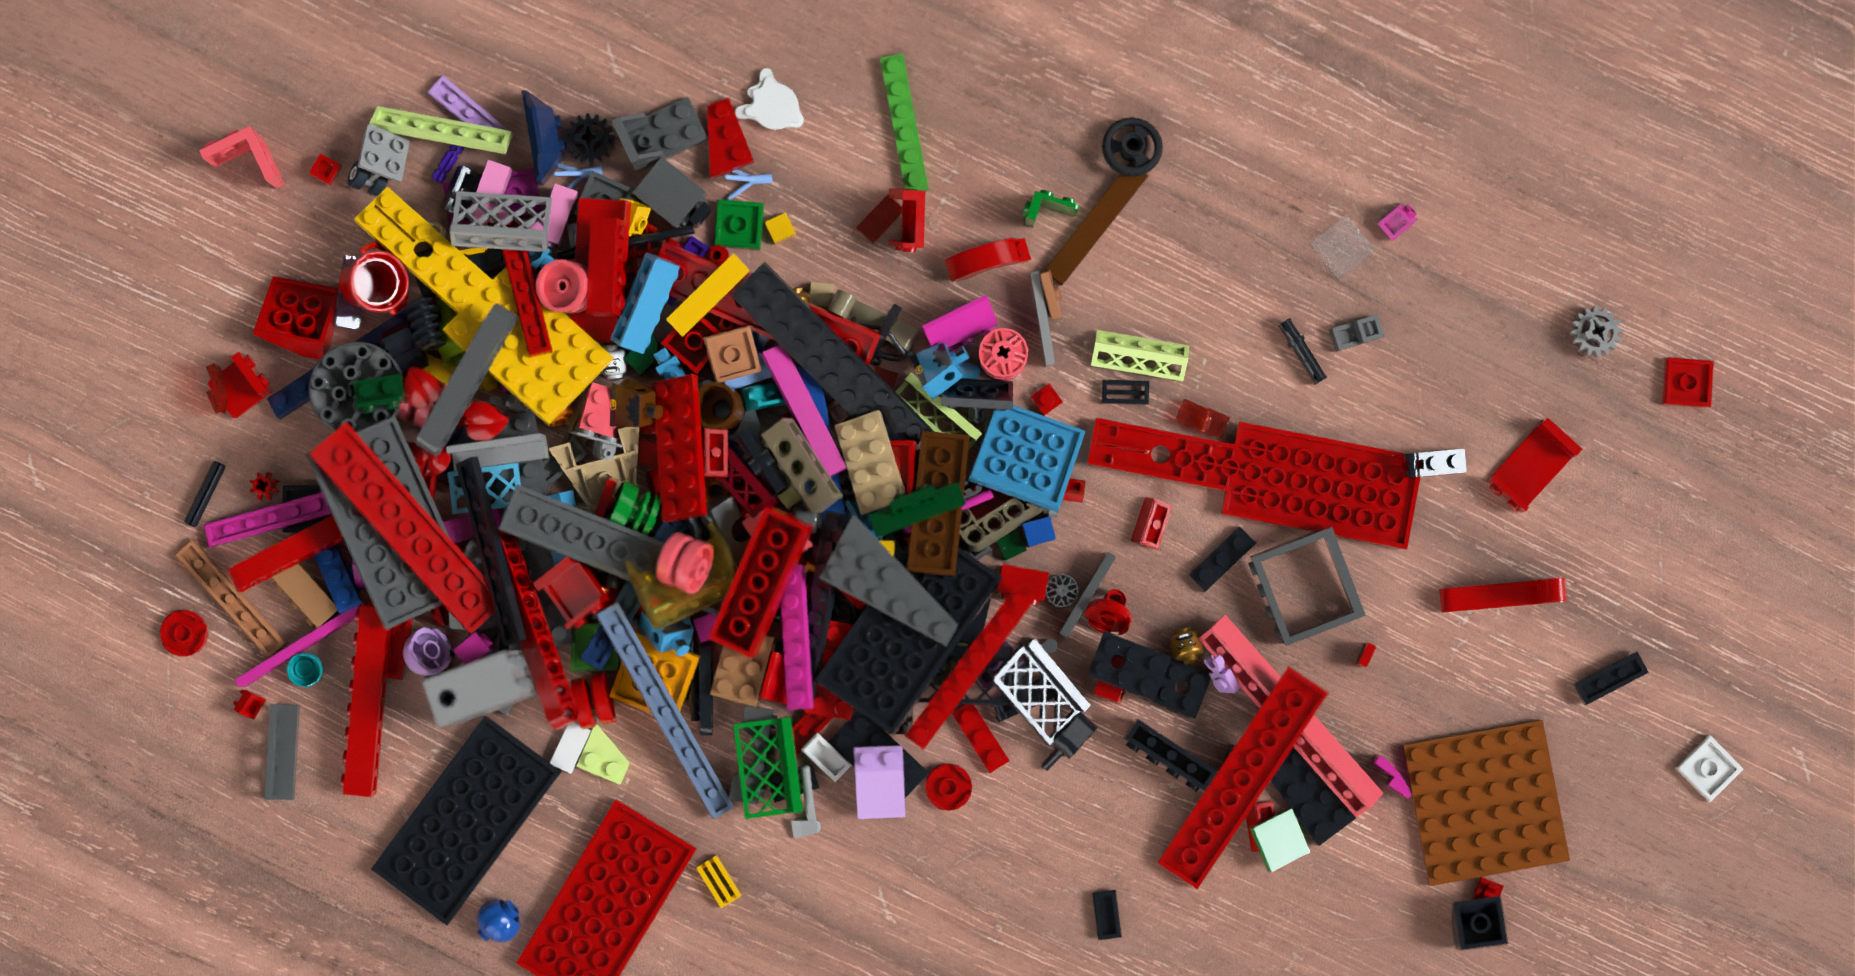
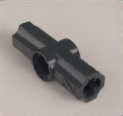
(762, 462)

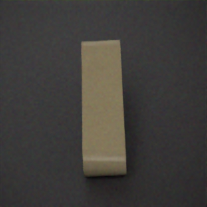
(848, 307)
(999, 515)

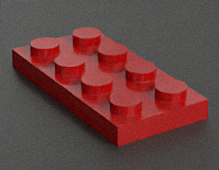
(825, 701)

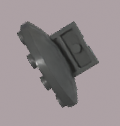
(333, 387)

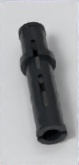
(1302, 351)

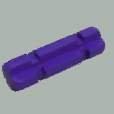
(447, 163)

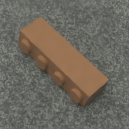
(306, 594)

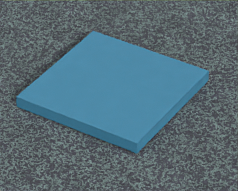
(1027, 456)

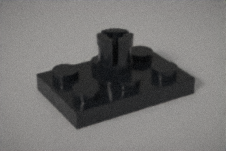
(978, 395)

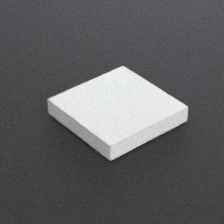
(1709, 768)

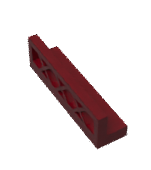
(750, 479)

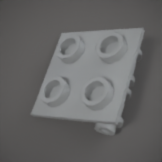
(603, 447)

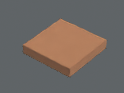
(732, 354)

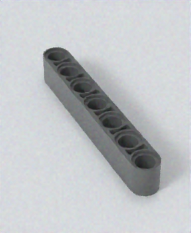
(466, 379)

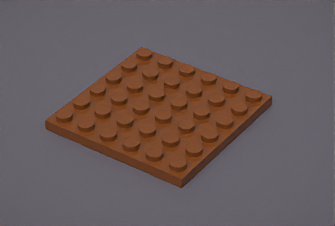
(1485, 803)

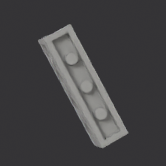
(502, 450)

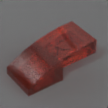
(217, 396)
(1202, 419)

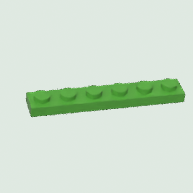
(904, 122)

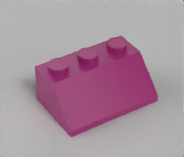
(961, 324)

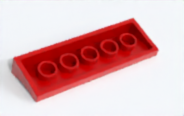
(597, 327)

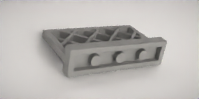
(499, 235)

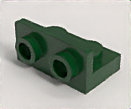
(379, 392)

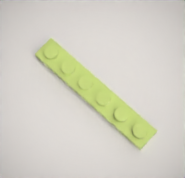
(442, 130)

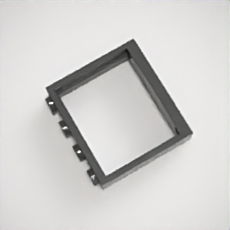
(1340, 565)

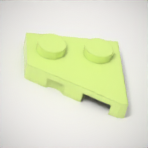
(603, 757)

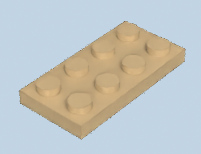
(870, 461)

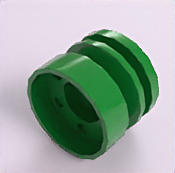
(633, 510)

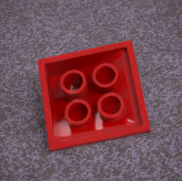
(298, 316)

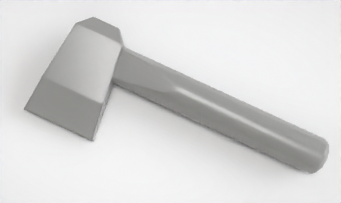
(810, 825)

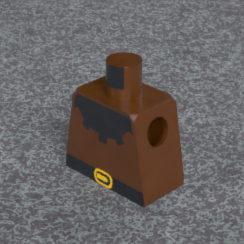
(632, 404)

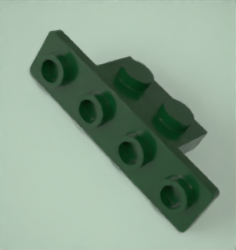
(916, 507)

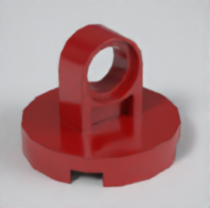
(1109, 614)

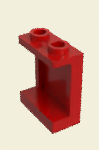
(912, 218)
(573, 591)

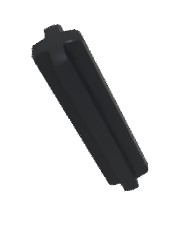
(204, 494)

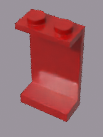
(1533, 465)

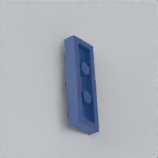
(338, 579)

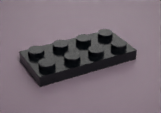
(865, 733)
(1310, 798)

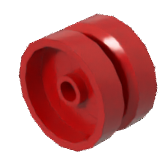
(593, 700)

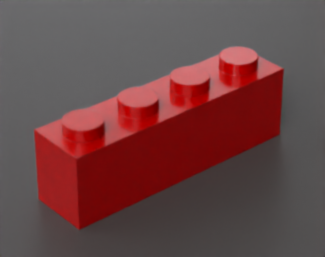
(606, 267)

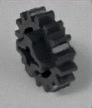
(580, 139)

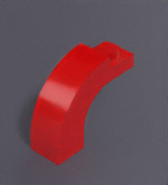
(987, 257)

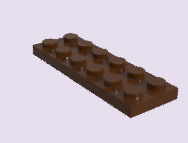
(937, 539)

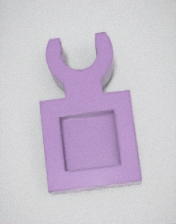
(1222, 677)

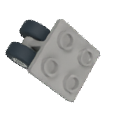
(380, 159)

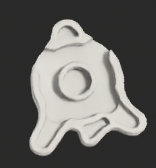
(772, 105)

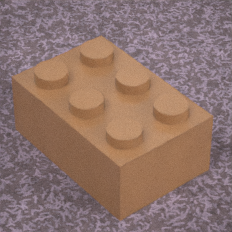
(743, 677)

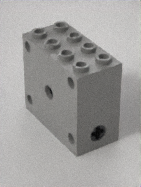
(480, 688)

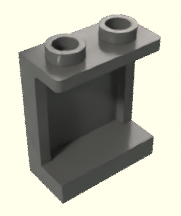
(670, 193)

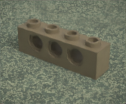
(813, 470)

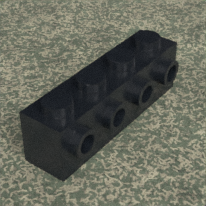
(1171, 755)

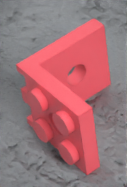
(238, 143)

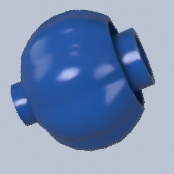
(498, 920)

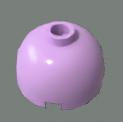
(427, 652)

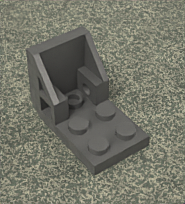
(659, 134)

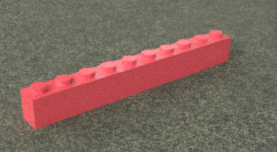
(1316, 742)

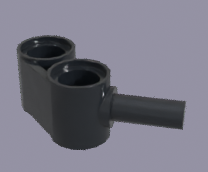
(1070, 739)

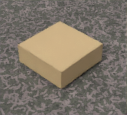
(821, 294)

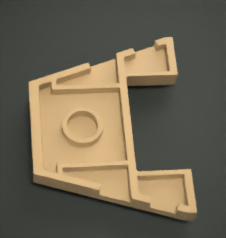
(591, 477)

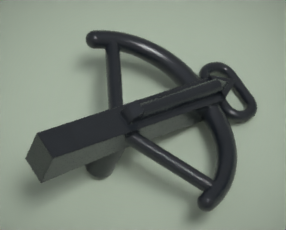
(885, 330)

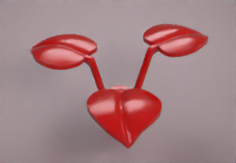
(481, 417)

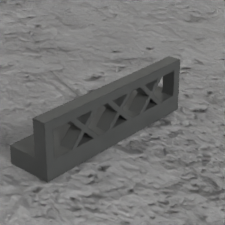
(282, 752)

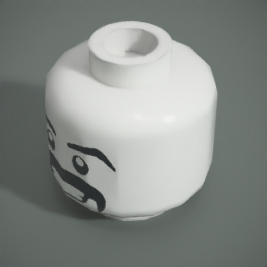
(618, 365)

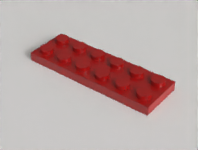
(680, 449)

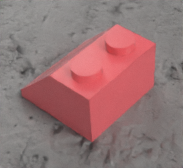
(596, 411)

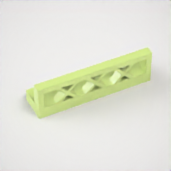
(1140, 350)
(949, 413)

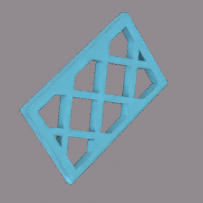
(495, 470)

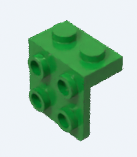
(1045, 199)

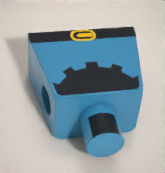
(938, 367)
(673, 637)

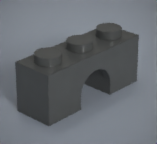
(723, 513)

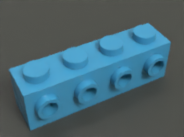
(645, 303)

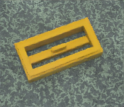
(729, 899)

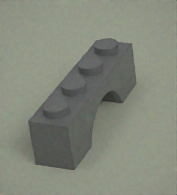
(762, 768)

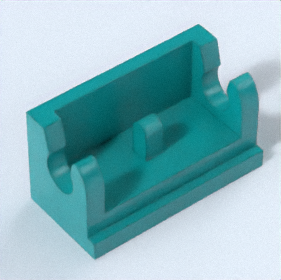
(762, 397)

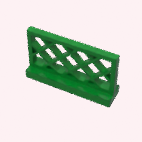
(788, 766)

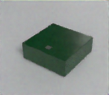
(1011, 545)

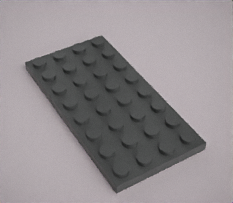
(388, 580)

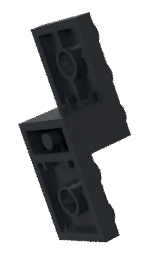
(1149, 674)

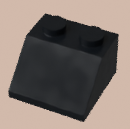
(1478, 923)

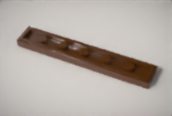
(1094, 226)

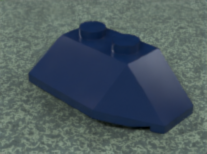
(543, 136)

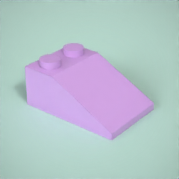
(879, 782)

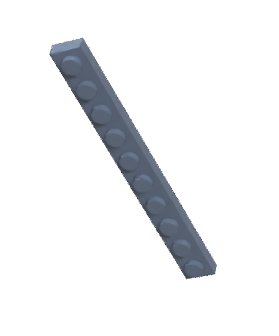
(664, 710)

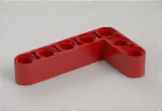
(1503, 595)

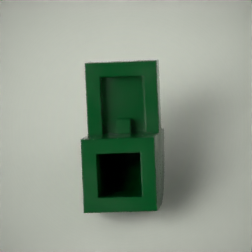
(644, 362)

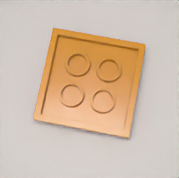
(673, 670)

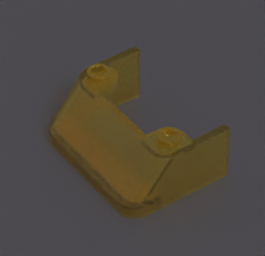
(668, 604)

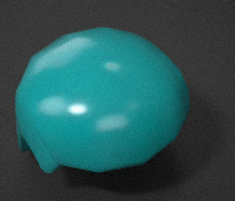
(304, 669)

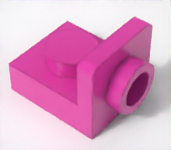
(1398, 221)

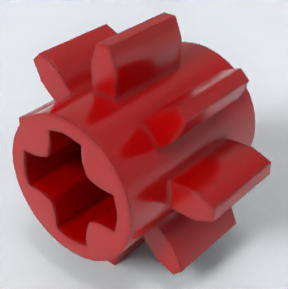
(270, 489)

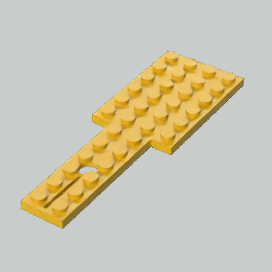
(542, 382)

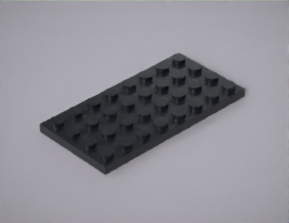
(889, 665)
(466, 820)

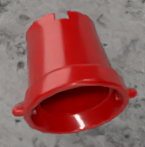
(375, 281)

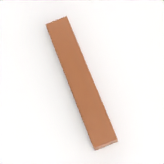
(232, 602)

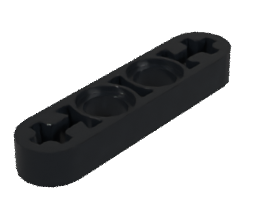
(705, 687)

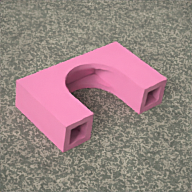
(495, 180)

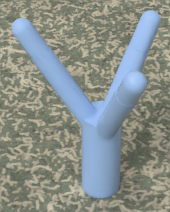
(572, 171)
(752, 179)

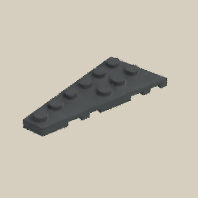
(874, 576)

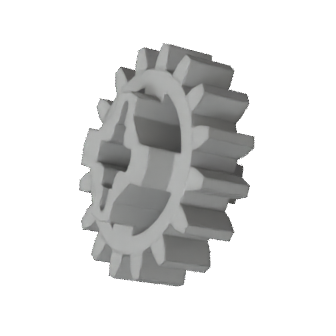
(1591, 323)

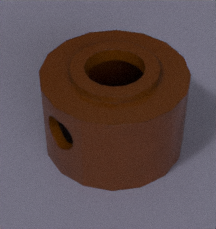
(708, 397)

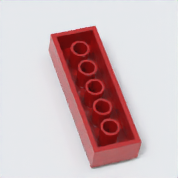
(760, 581)

